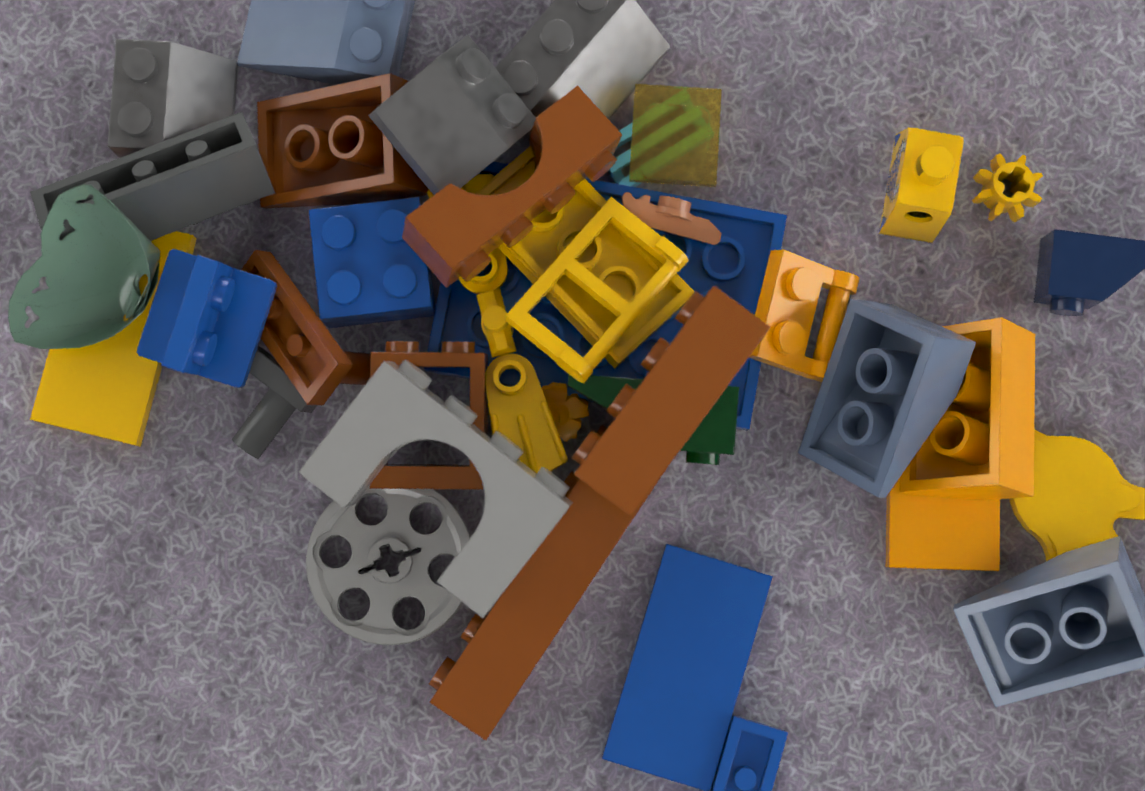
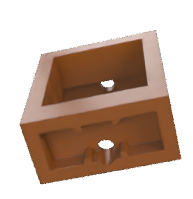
(437, 475)

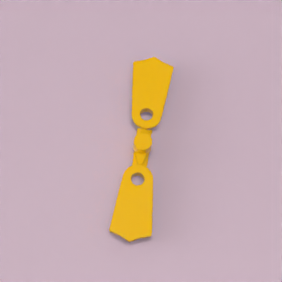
(522, 409)

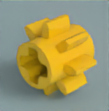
(1022, 187)

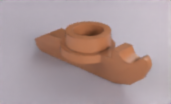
(673, 217)

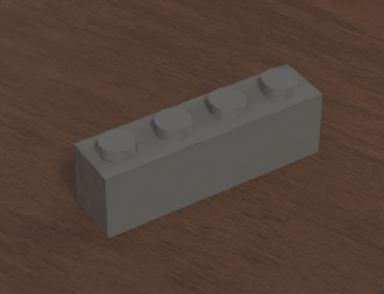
(174, 180)

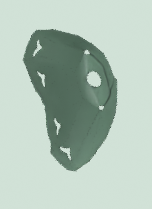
(88, 275)

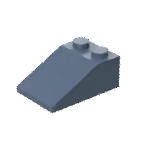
(326, 38)
(883, 393)
(1058, 624)

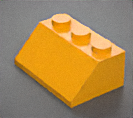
(987, 432)

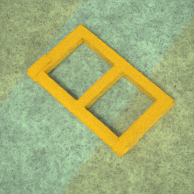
(627, 313)

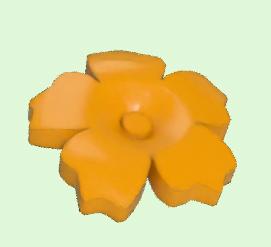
(565, 409)

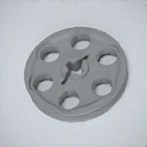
(383, 590)

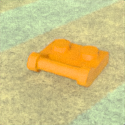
(789, 306)

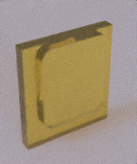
(675, 135)

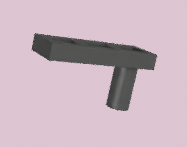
(273, 408)

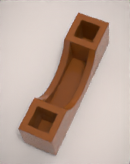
(461, 228)

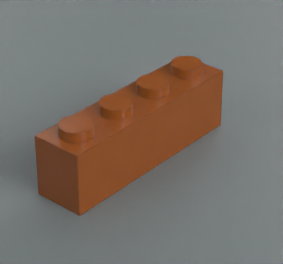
(670, 400)

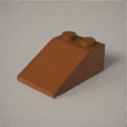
(329, 150)

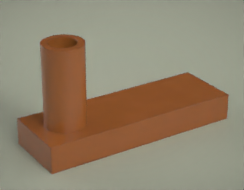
(301, 339)

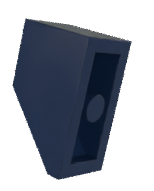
(1084, 269)

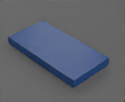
(687, 668)

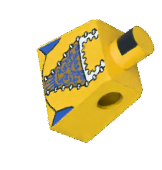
(921, 180)

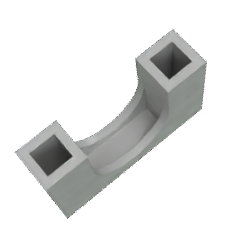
(401, 409)

